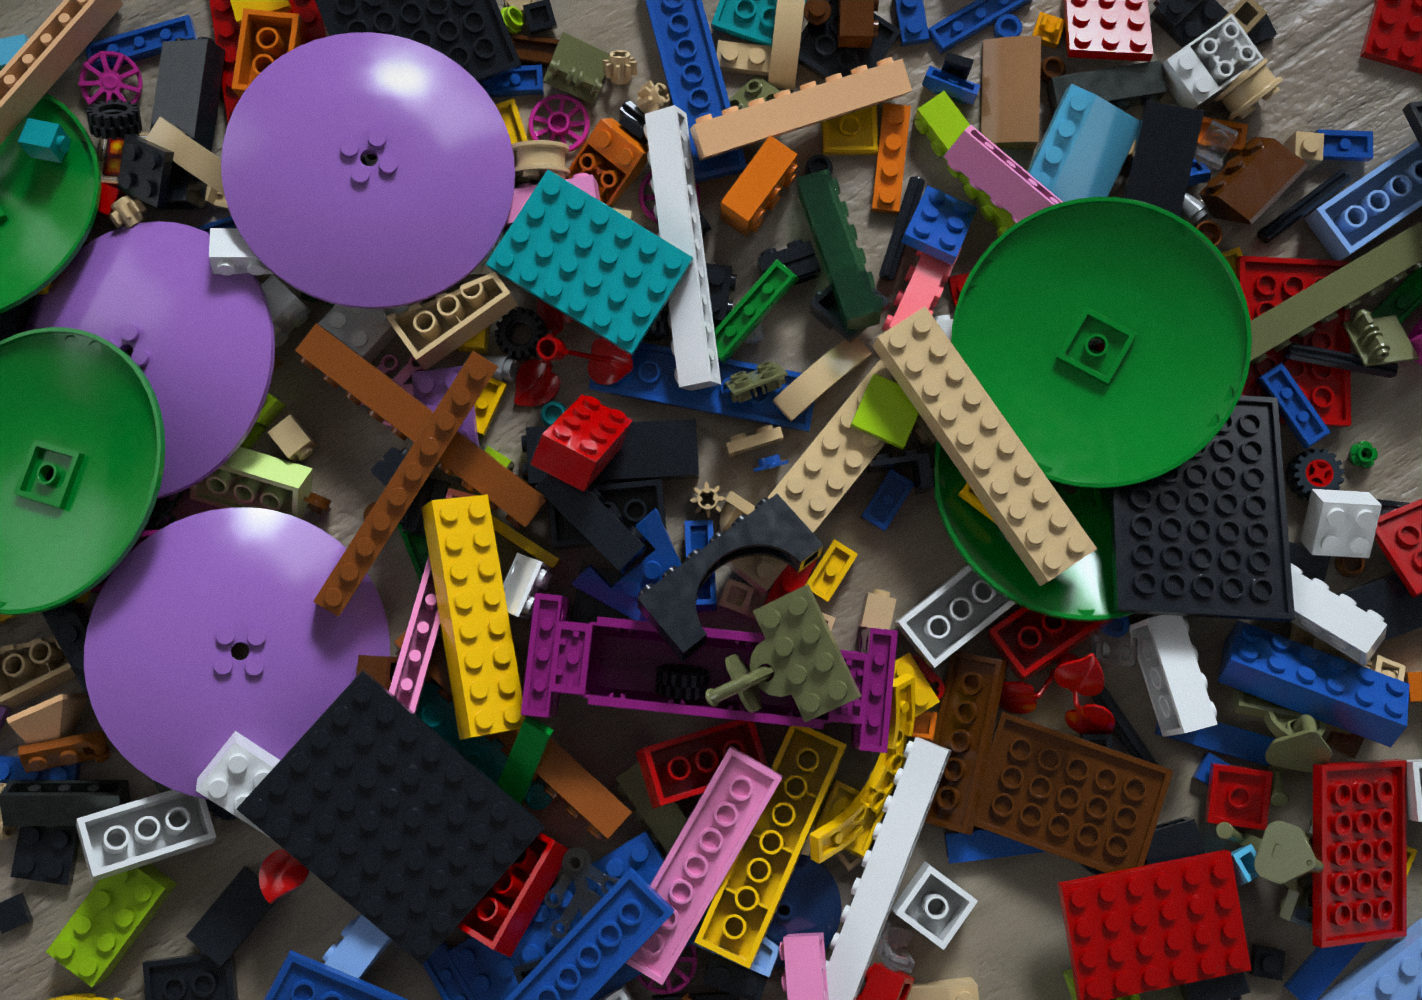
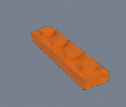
(890, 158)

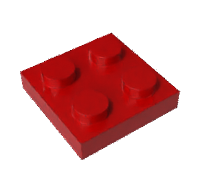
(1238, 796)

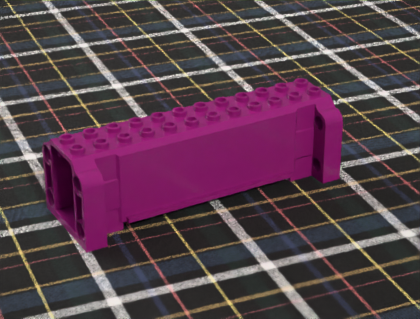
(618, 662)

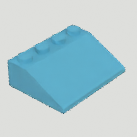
(1083, 146)

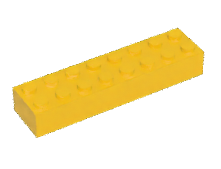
(473, 616)
(764, 865)

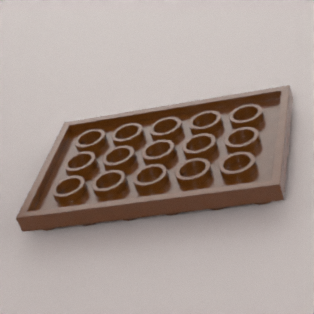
(1070, 796)

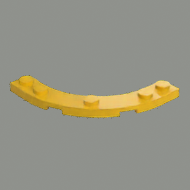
(848, 825)

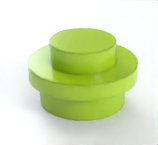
(513, 19)

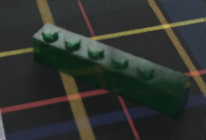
(838, 251)

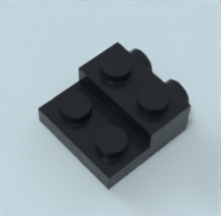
(1187, 18)
(720, 282)
(825, 309)

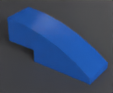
(698, 536)

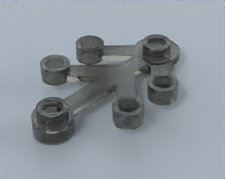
(584, 897)

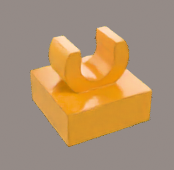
(1049, 29)

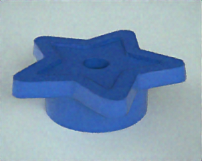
(769, 462)

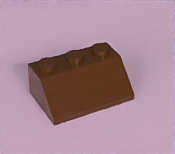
(1252, 181)

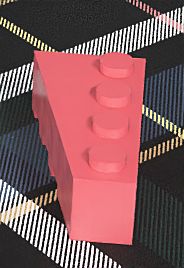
(923, 289)

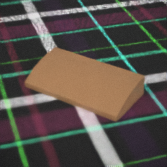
(1011, 91)

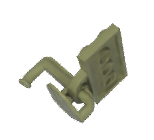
(798, 657)
(1297, 742)
(1284, 858)

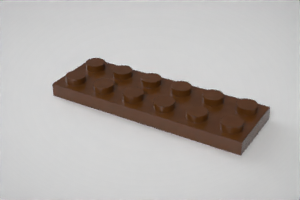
(966, 729)

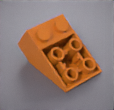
(613, 159)

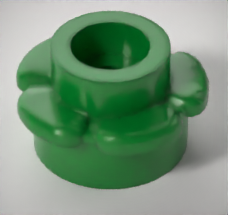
(1356, 458)

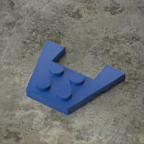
(624, 592)

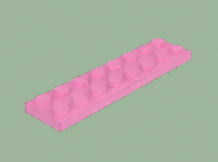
(705, 855)

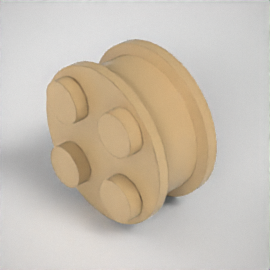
(1248, 89)
(536, 157)

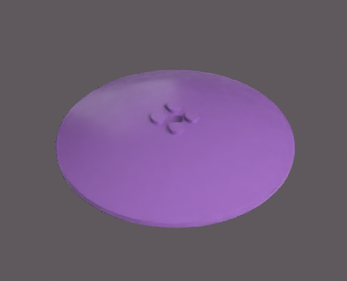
(357, 229)
(191, 332)
(177, 607)

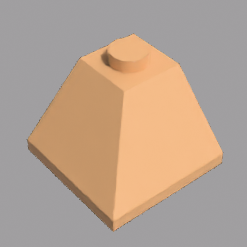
(49, 719)

